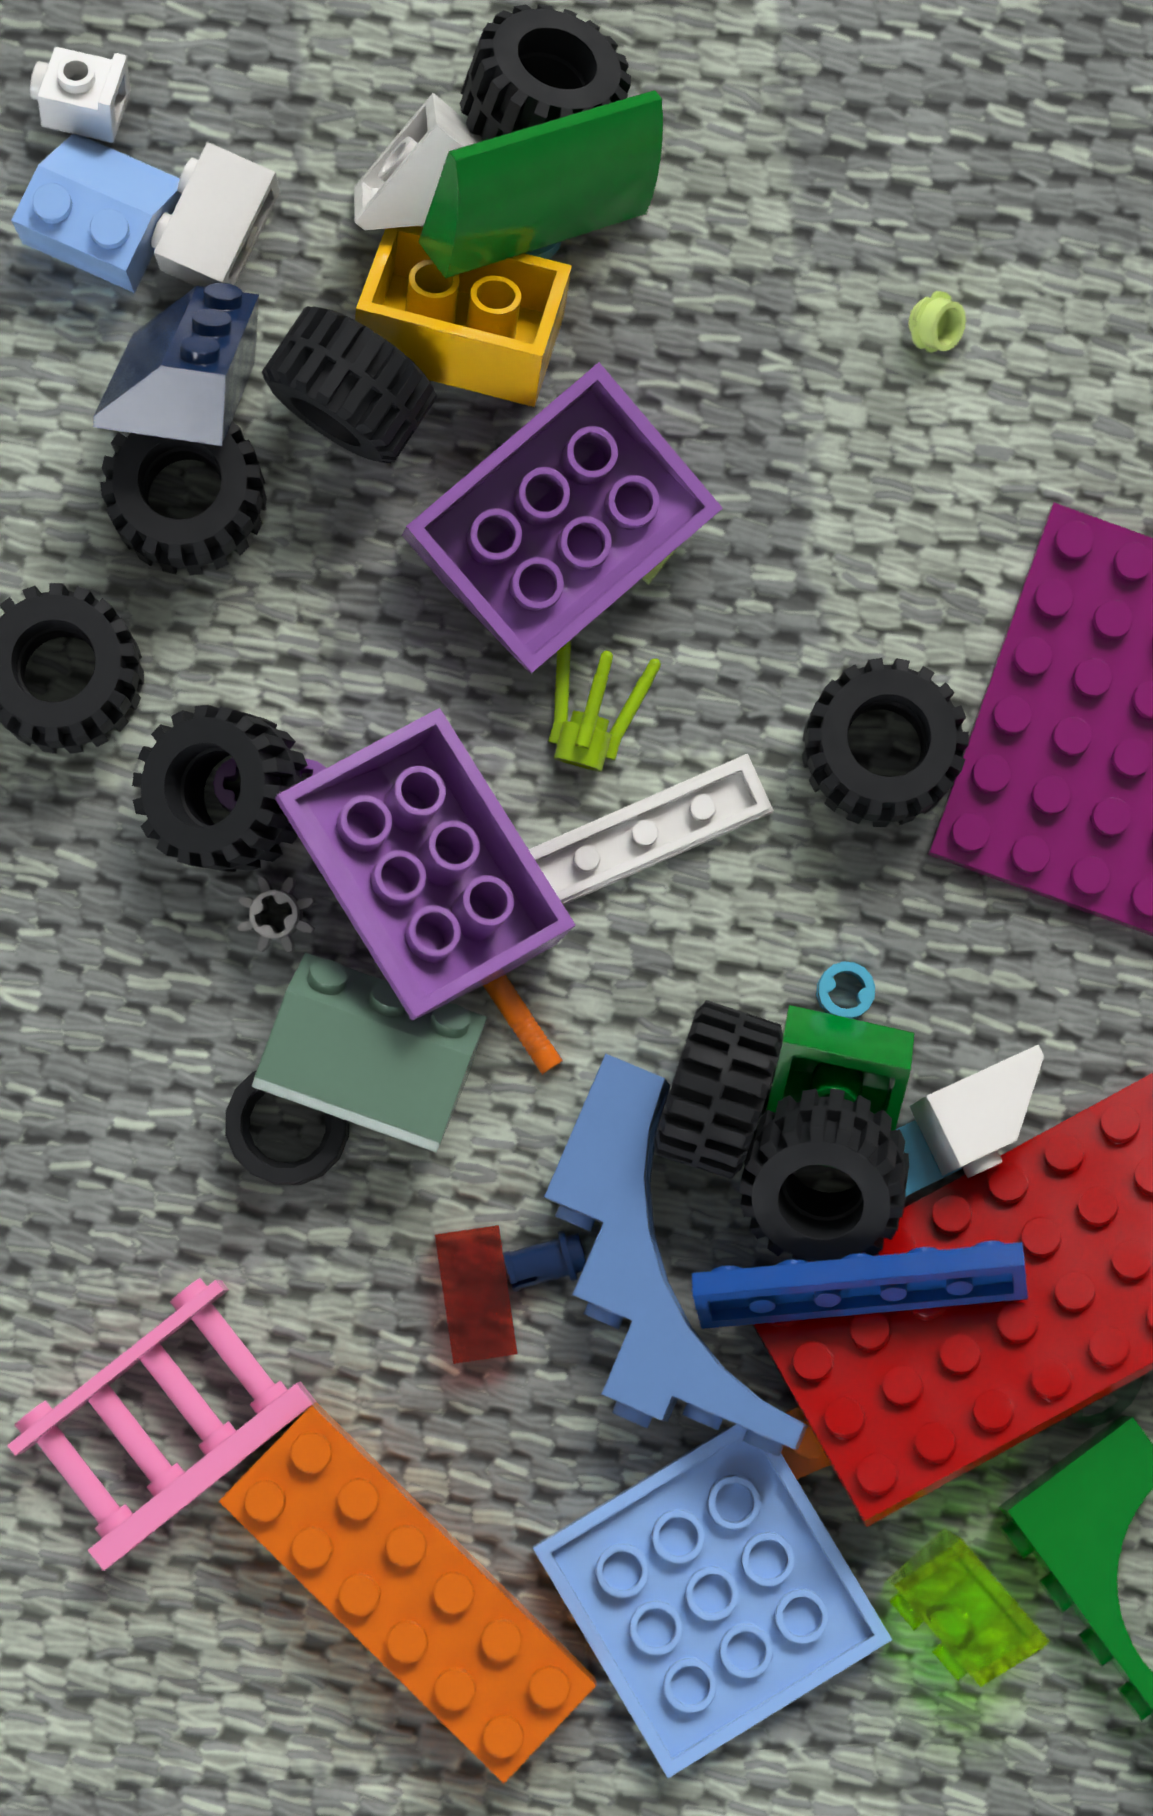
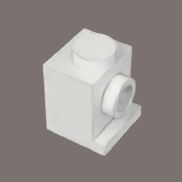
(81, 93)

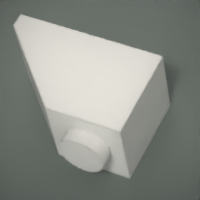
(979, 1113)

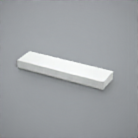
(653, 829)

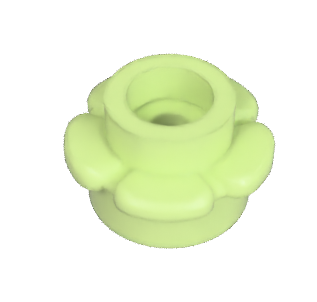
(937, 322)

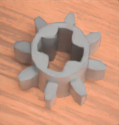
(260, 906)

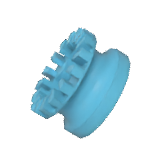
(863, 997)

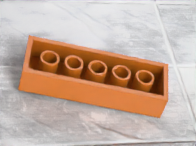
(409, 1592)

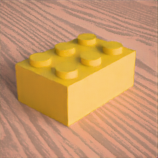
(472, 330)

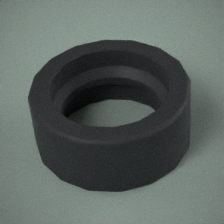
(257, 1164)

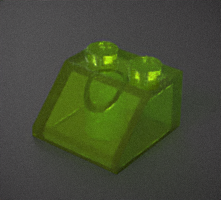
(965, 1609)

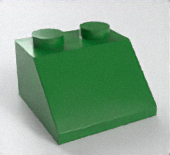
(844, 1055)

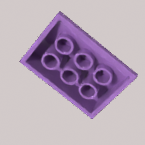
(561, 519)
(426, 864)

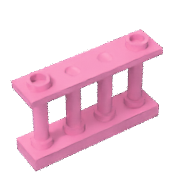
(169, 1484)

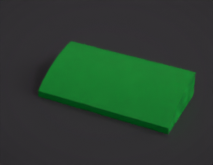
(544, 184)

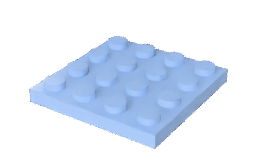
(711, 1596)

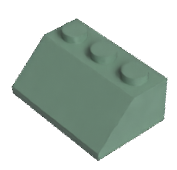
(360, 1057)

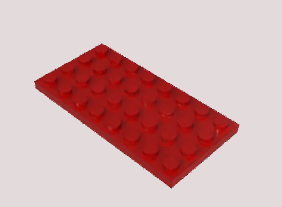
(944, 1389)

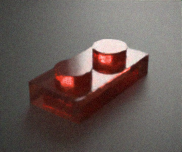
(476, 1294)

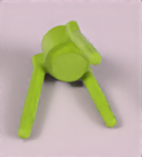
(585, 738)

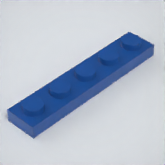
(860, 1285)

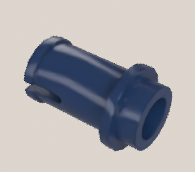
(545, 1261)

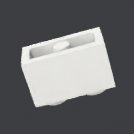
(215, 218)

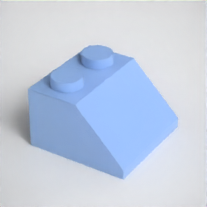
(96, 210)

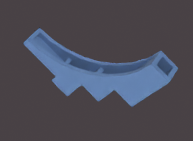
(662, 1358)

